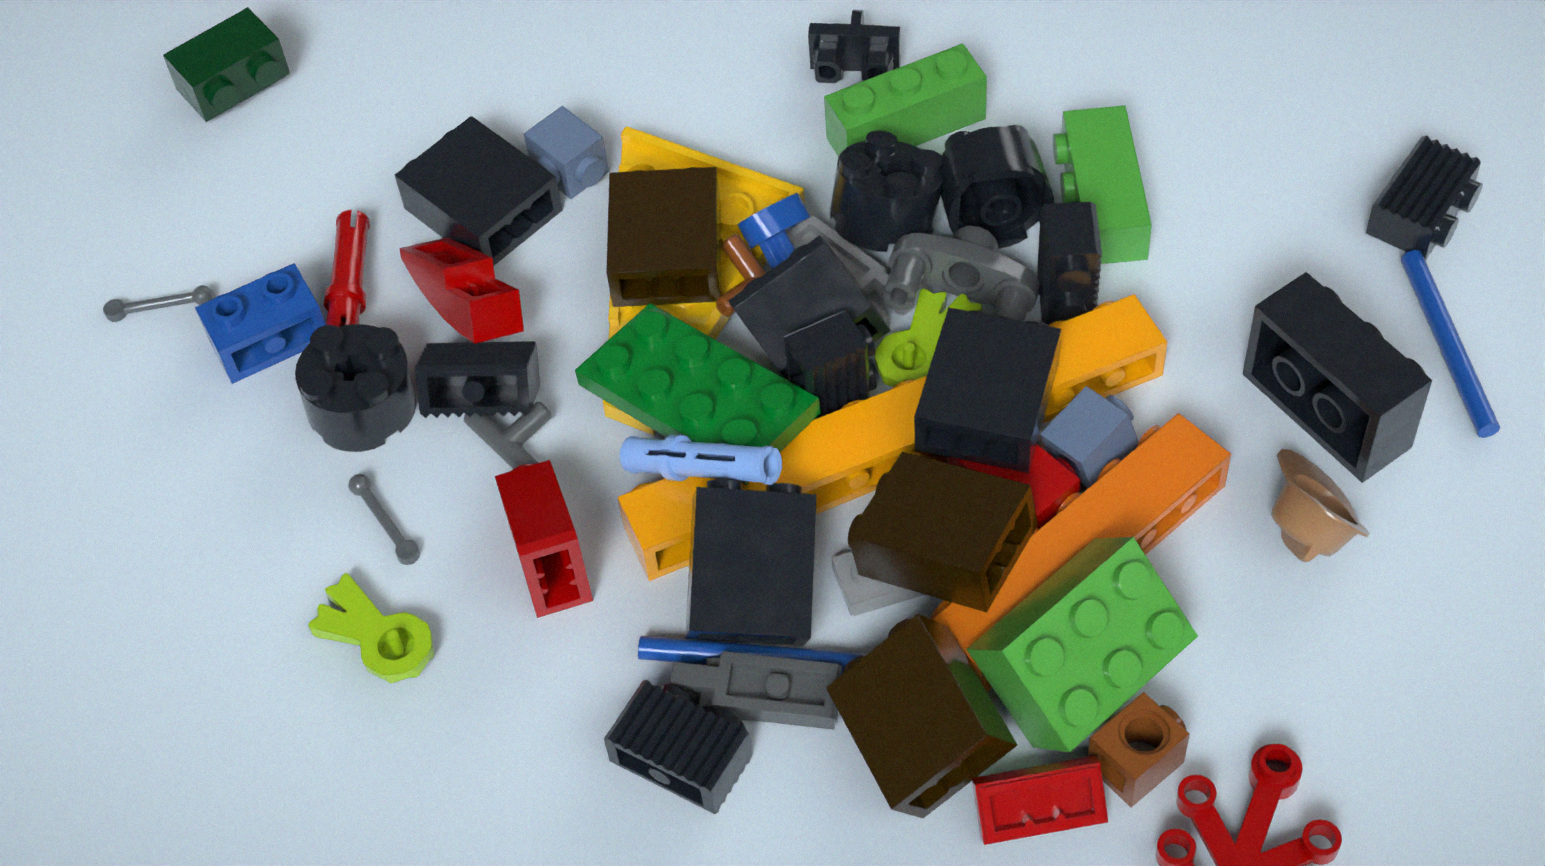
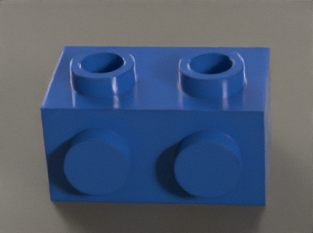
(261, 322)

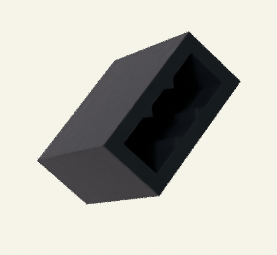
(479, 190)
(987, 389)
(751, 564)

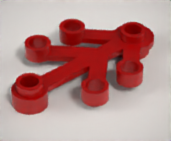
(1268, 790)

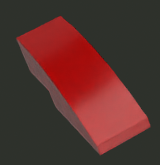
(464, 289)

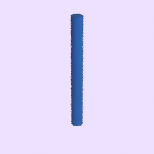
(1450, 344)
(698, 651)

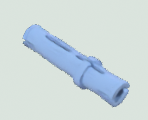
(680, 457)

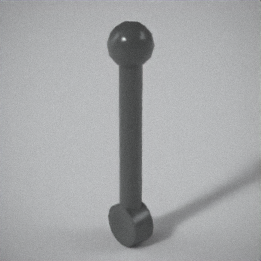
(116, 310)
(406, 550)

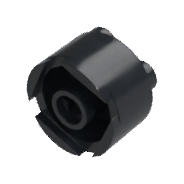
(994, 182)
(885, 191)
(355, 385)

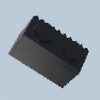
(1425, 197)
(1068, 260)
(831, 361)
(477, 378)
(680, 745)

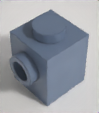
(568, 151)
(1091, 434)

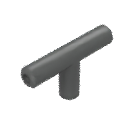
(509, 442)

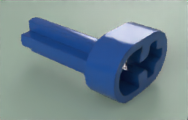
(770, 225)

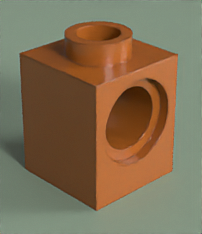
(1137, 772)

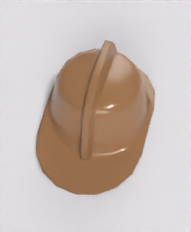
(1312, 510)

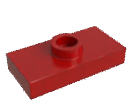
(1040, 800)

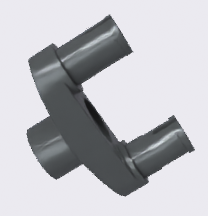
(957, 266)

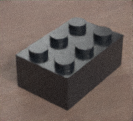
(1335, 376)

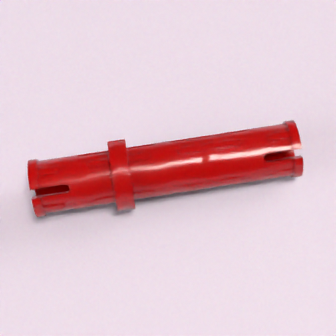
(345, 295)

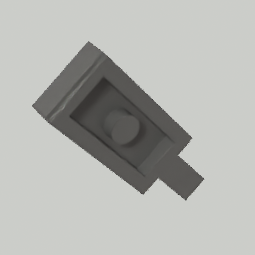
(762, 688)

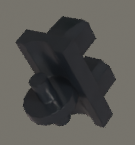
(852, 48)

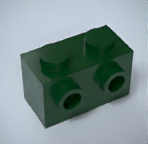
(227, 64)

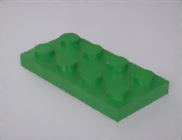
(694, 385)

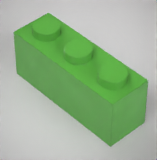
(910, 101)
(1105, 170)

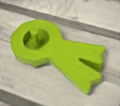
(910, 352)
(390, 644)

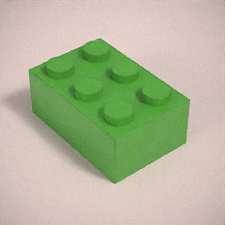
(1082, 643)

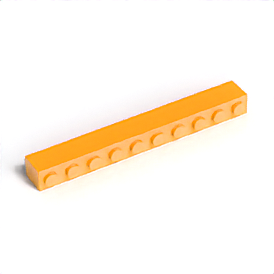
(854, 446)

